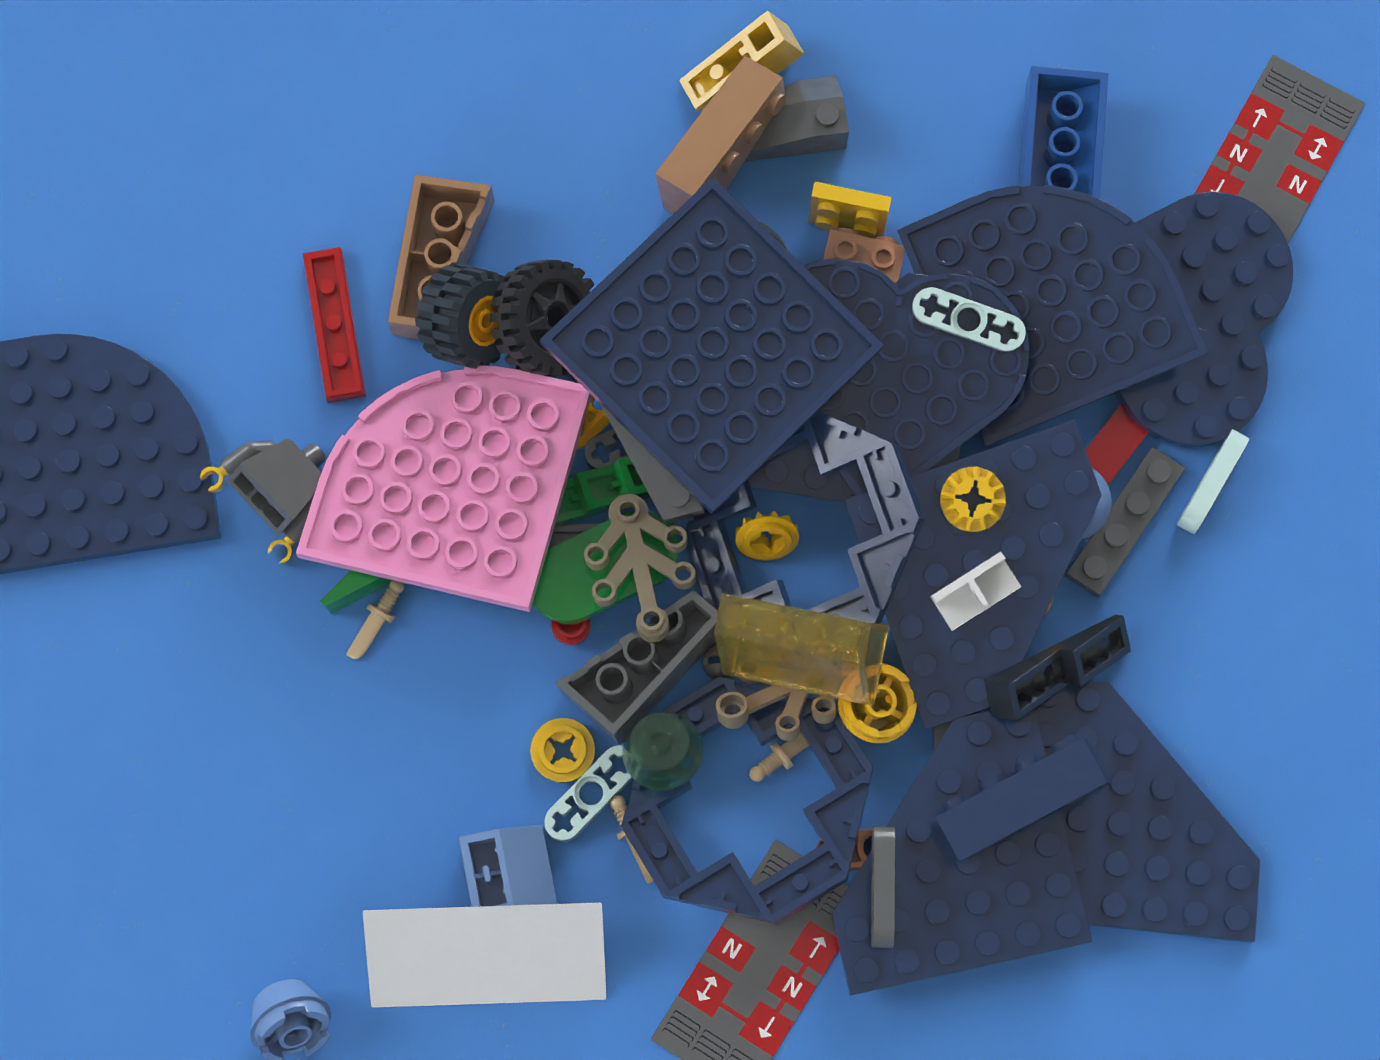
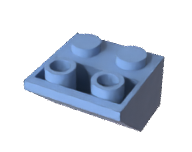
(508, 867)

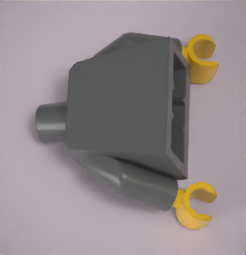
(275, 483)

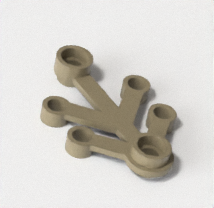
(638, 558)
(737, 703)

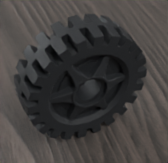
(526, 301)

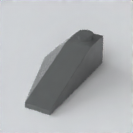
(808, 122)

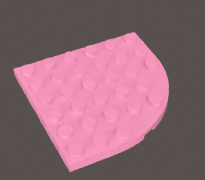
(451, 483)

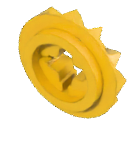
(957, 511)
(757, 546)
(561, 731)

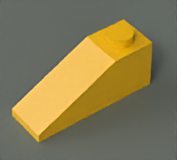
(764, 41)

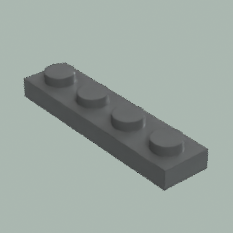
(1125, 523)

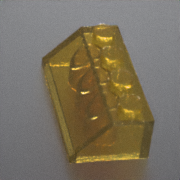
(800, 648)

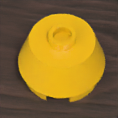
(891, 712)

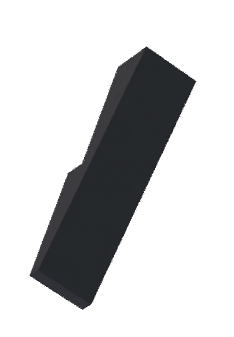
(1070, 662)

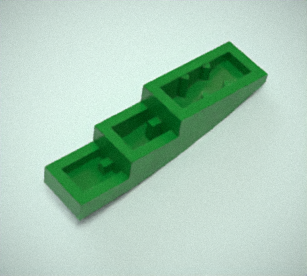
(595, 490)

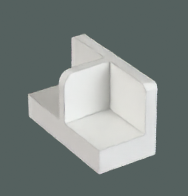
(975, 591)

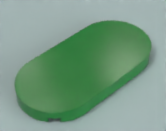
(567, 581)

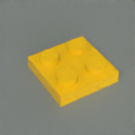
(848, 208)

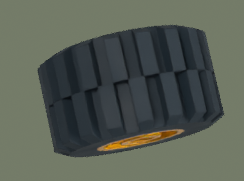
(457, 316)

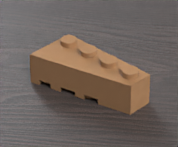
(722, 133)
(438, 232)

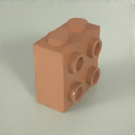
(881, 253)

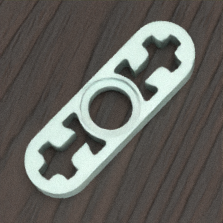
(1000, 320)
(1213, 481)
(574, 792)

